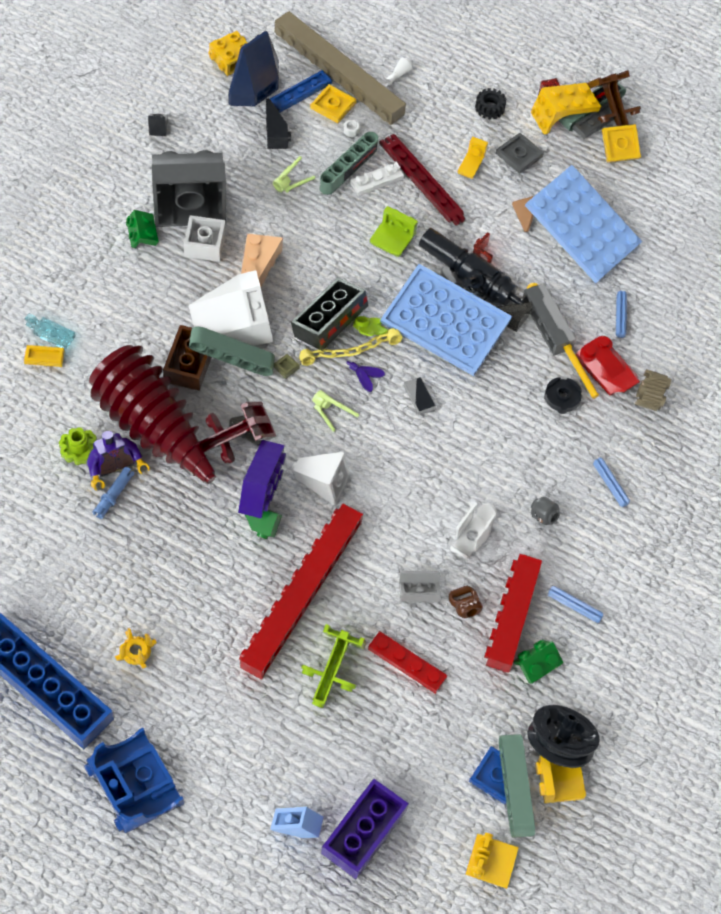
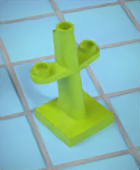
(328, 677)

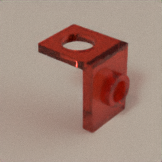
(479, 247)

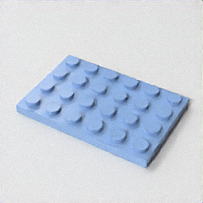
(583, 223)
(446, 319)

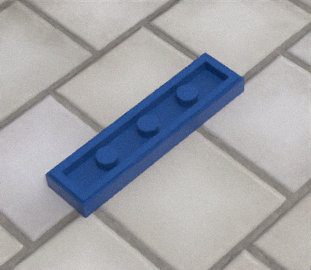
(301, 91)

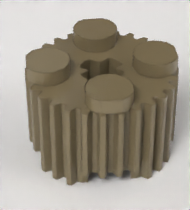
(652, 390)

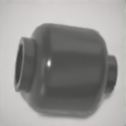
(545, 511)

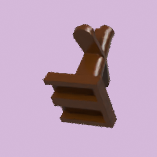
(610, 87)

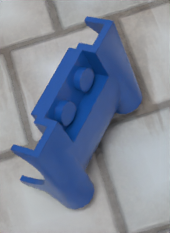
(134, 781)

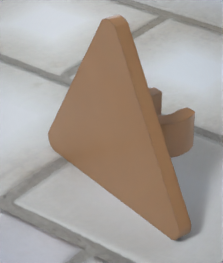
(523, 214)

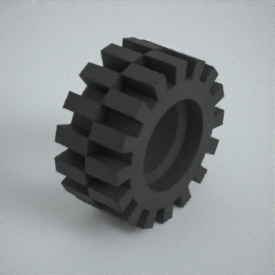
(488, 110)

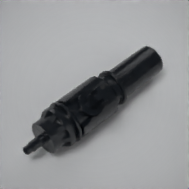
(471, 268)

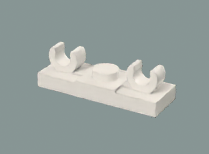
(377, 179)

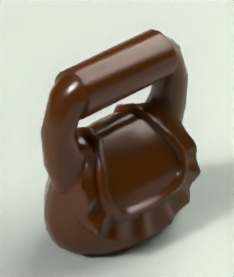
(467, 606)

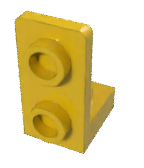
(473, 158)

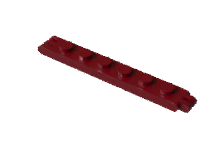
(423, 179)

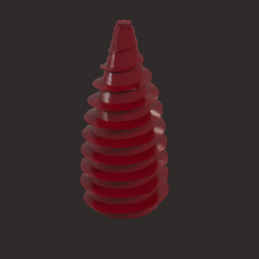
(146, 408)

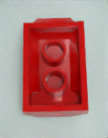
(607, 366)

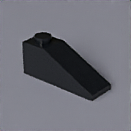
(276, 128)

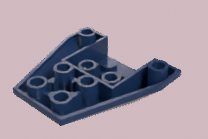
(255, 72)

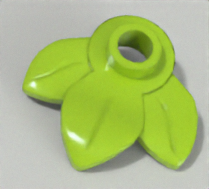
(369, 326)

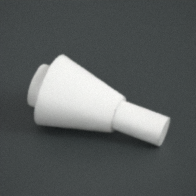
(403, 66)

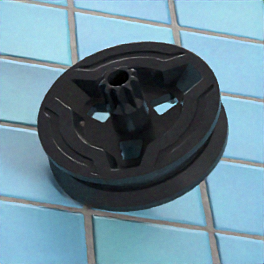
(558, 743)

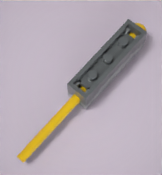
(554, 328)

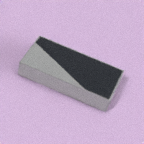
(419, 396)

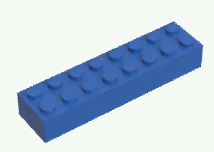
(50, 686)

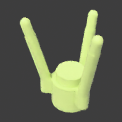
(282, 182)
(324, 401)

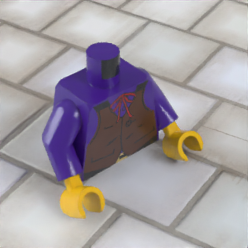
(111, 455)

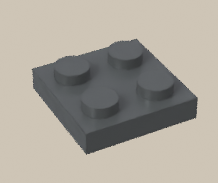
(519, 153)

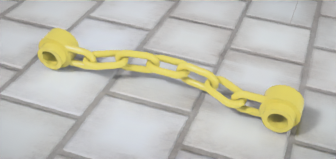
(393, 336)

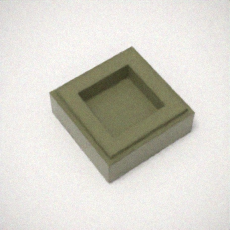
(286, 366)

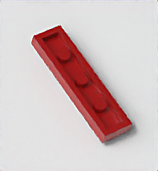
(407, 662)

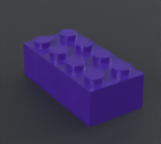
(262, 479)
(364, 828)

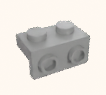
(419, 586)

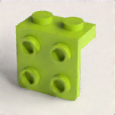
(394, 232)

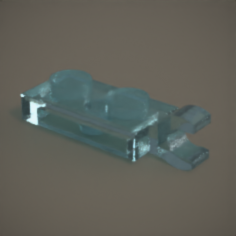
(50, 331)

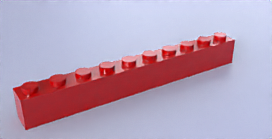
(301, 591)

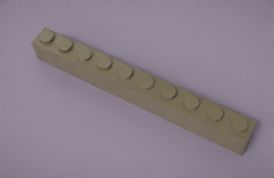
(340, 68)

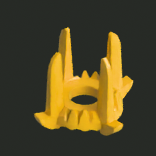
(142, 656)

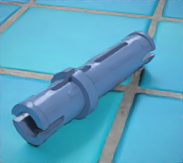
(114, 491)

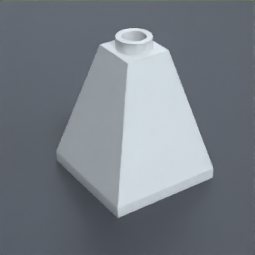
(323, 474)

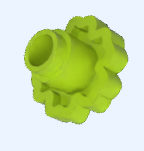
(77, 445)

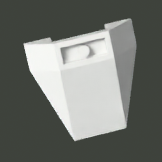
(235, 310)

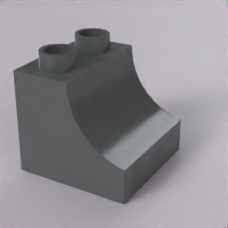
(188, 186)

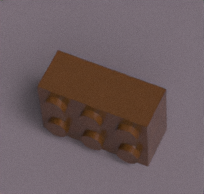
(184, 365)

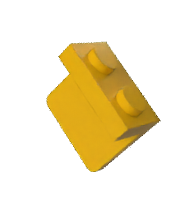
(559, 782)

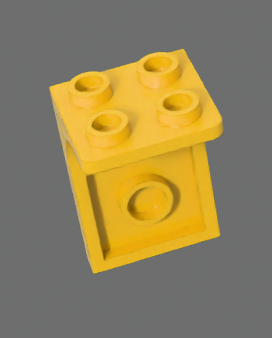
(562, 101)

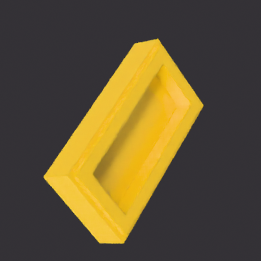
(44, 356)

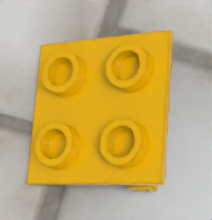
(492, 860)

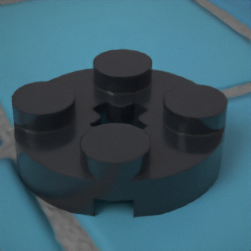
(559, 403)

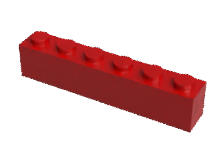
(513, 614)

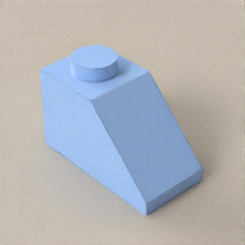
(297, 822)

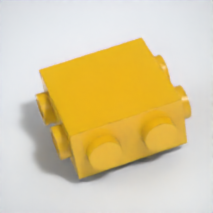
(226, 51)

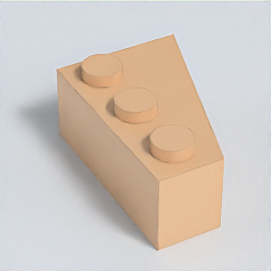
(261, 254)

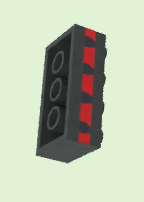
(329, 313)

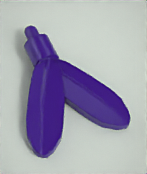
(363, 374)

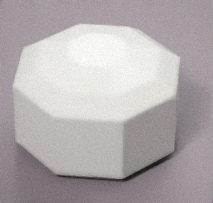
(351, 128)

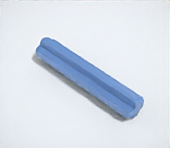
(621, 314)
(611, 482)
(575, 604)

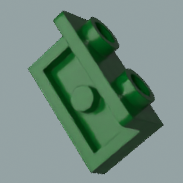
(141, 228)
(538, 660)

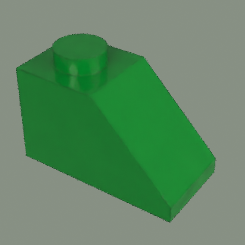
(265, 526)

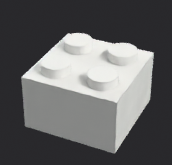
(204, 238)

